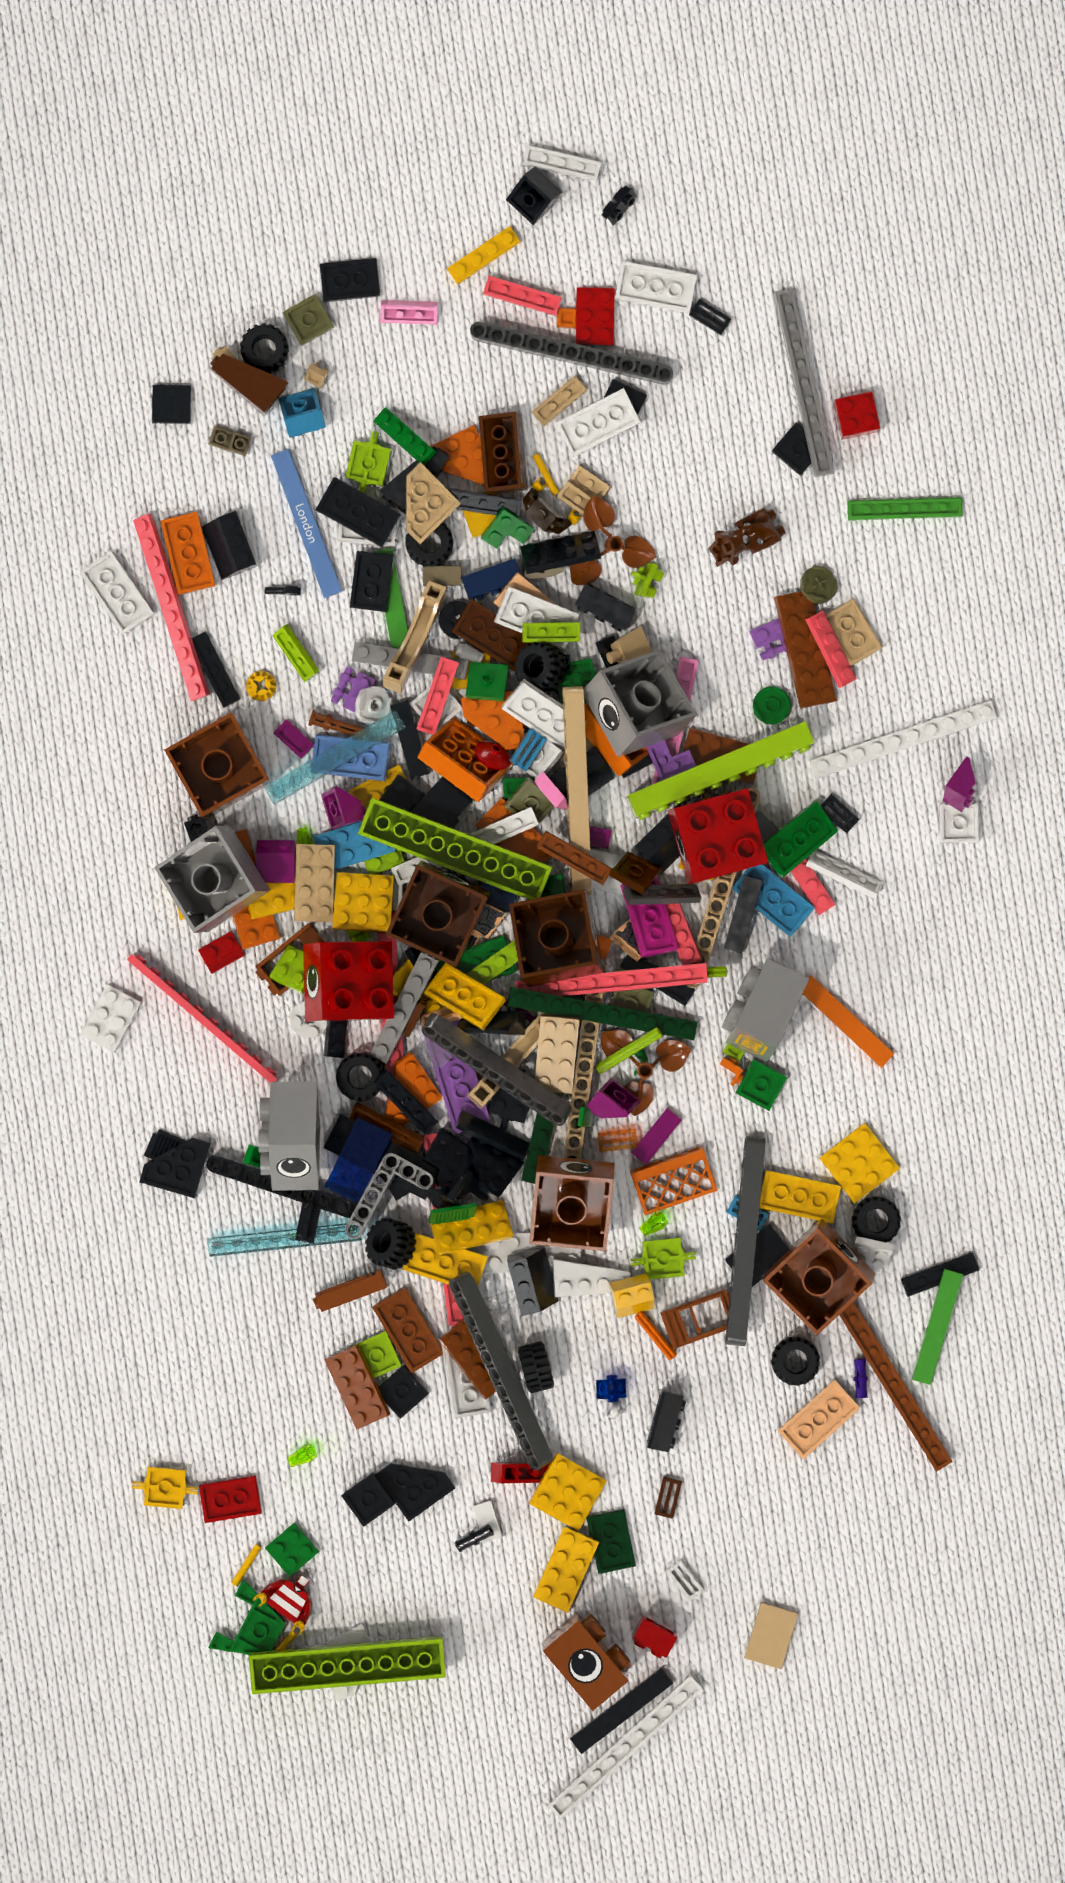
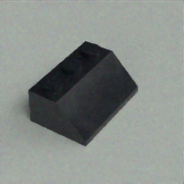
(229, 545)
(597, 773)
(659, 845)
(504, 1022)
(532, 1280)
(665, 1421)

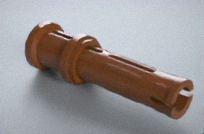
(328, 719)

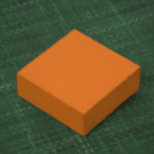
(566, 318)

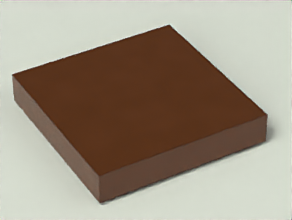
(635, 872)

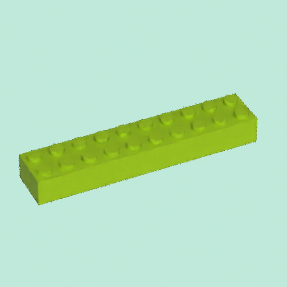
(719, 770)
(454, 849)
(347, 1665)

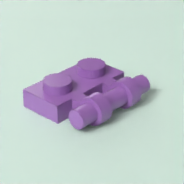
(767, 634)
(360, 682)

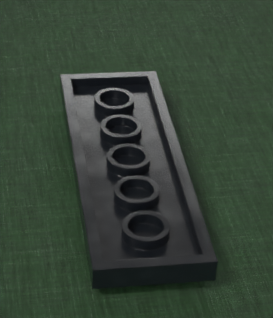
(338, 1139)

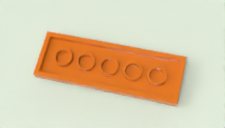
(259, 930)

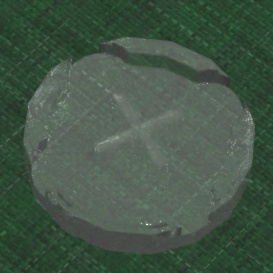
(430, 1053)

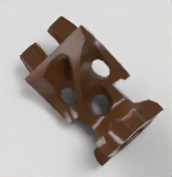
(730, 544)

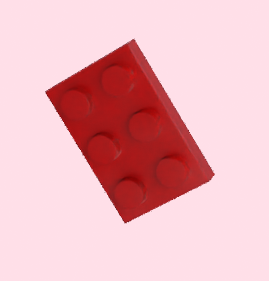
(595, 316)

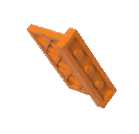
(669, 1164)

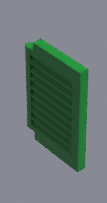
(452, 1214)

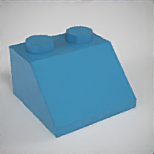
(302, 412)

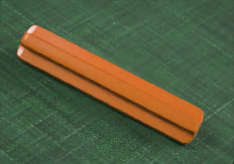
(655, 1335)

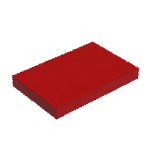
(230, 1499)

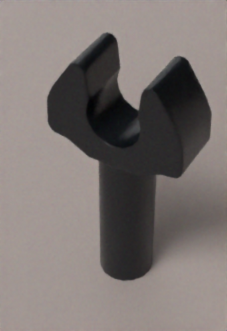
(287, 590)

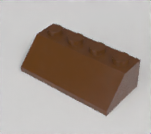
(503, 452)

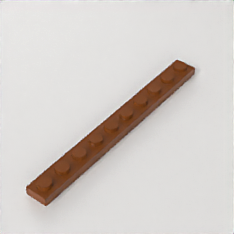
(895, 1387)

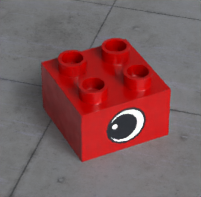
(717, 836)
(348, 981)

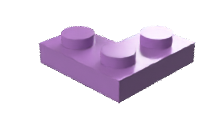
(665, 764)

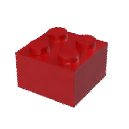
(856, 415)
(654, 1636)

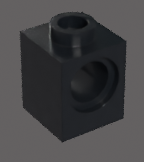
(195, 820)

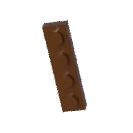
(401, 1134)

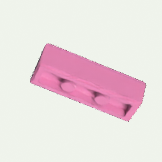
(409, 312)

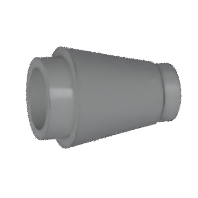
(468, 652)

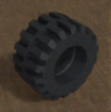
(264, 332)
(436, 557)
(553, 665)
(344, 1069)
(887, 1207)
(390, 1243)
(536, 1367)
(807, 1373)

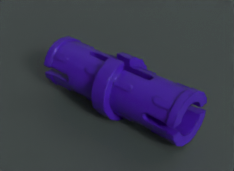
(860, 1378)

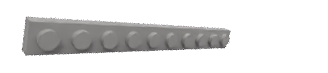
(804, 383)

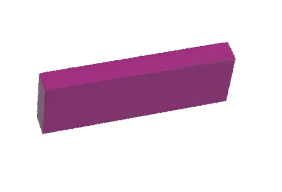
(656, 1136)

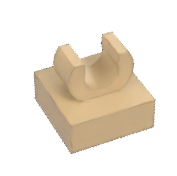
(316, 375)

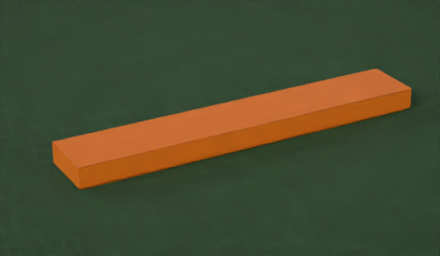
(847, 1022)

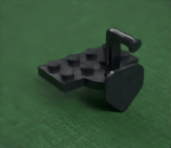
(454, 1166)

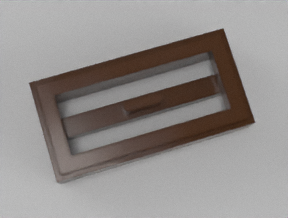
(415, 1017)
(664, 1513)

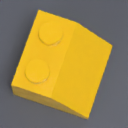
(632, 1295)

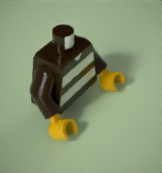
(544, 514)

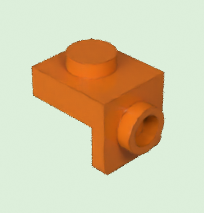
(731, 1065)

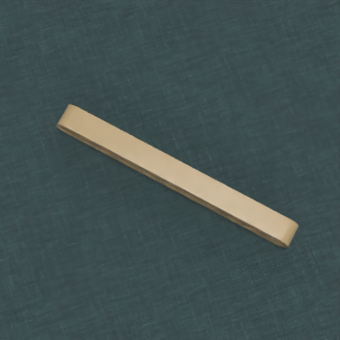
(576, 780)
(722, 898)
(587, 1076)

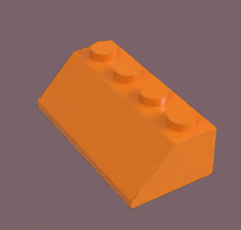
(598, 738)

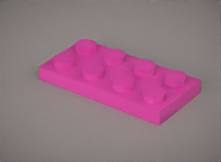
(651, 927)

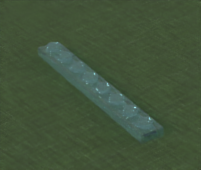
(334, 757)
(277, 1240)

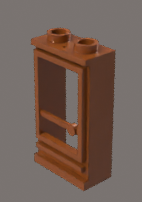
(306, 936)
(350, 1290)
(675, 1326)

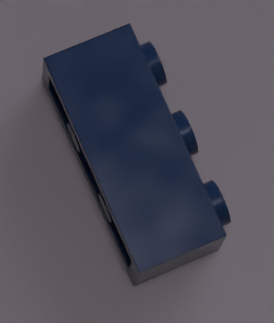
(489, 580)

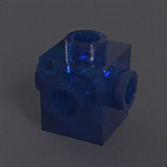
(611, 1388)

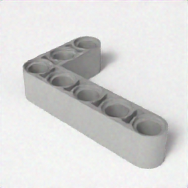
(374, 1185)

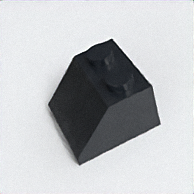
(533, 195)

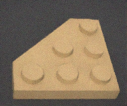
(426, 503)

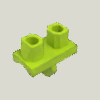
(643, 579)

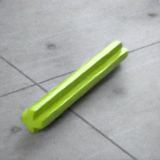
(628, 1050)

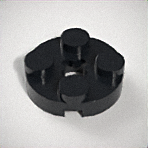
(447, 614)

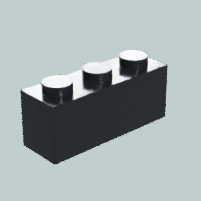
(605, 607)

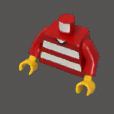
(289, 1599)

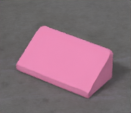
(551, 791)

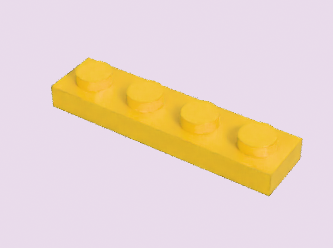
(483, 255)

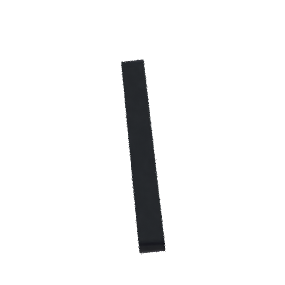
(295, 1195)

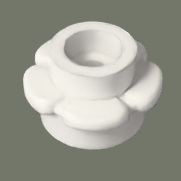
(614, 1410)

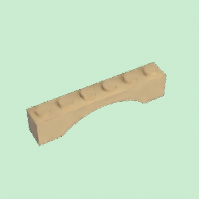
(409, 651)
(515, 1055)

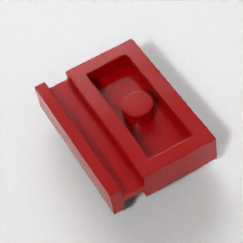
(221, 952)

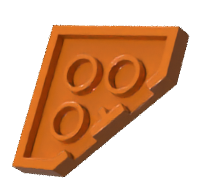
(466, 455)
(494, 721)
(417, 1082)

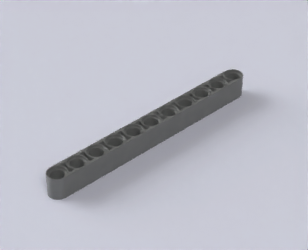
(564, 346)
(745, 1241)
(500, 1370)

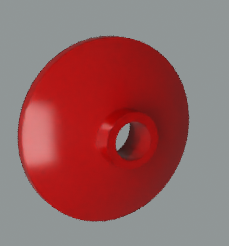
(492, 755)

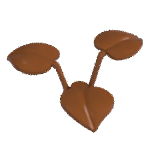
(636, 550)
(671, 1055)

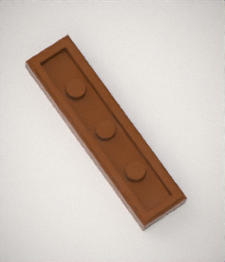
(574, 857)

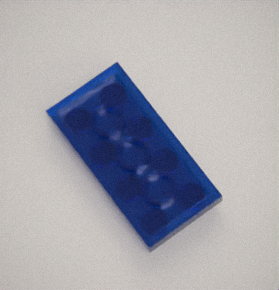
(358, 1160)

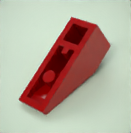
(515, 1472)

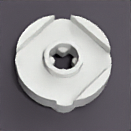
(364, 701)
(301, 1028)

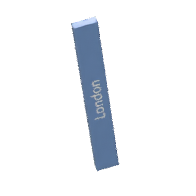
(306, 523)

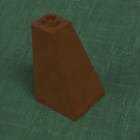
(251, 383)

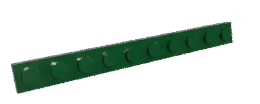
(601, 1013)
(539, 1140)

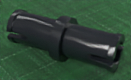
(474, 1538)

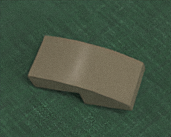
(229, 441)
(543, 574)
(442, 575)

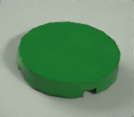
(771, 705)

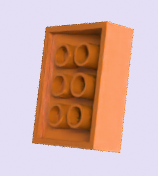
(453, 757)

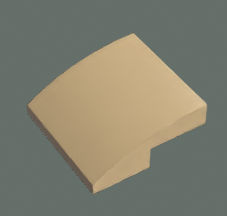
(582, 488)

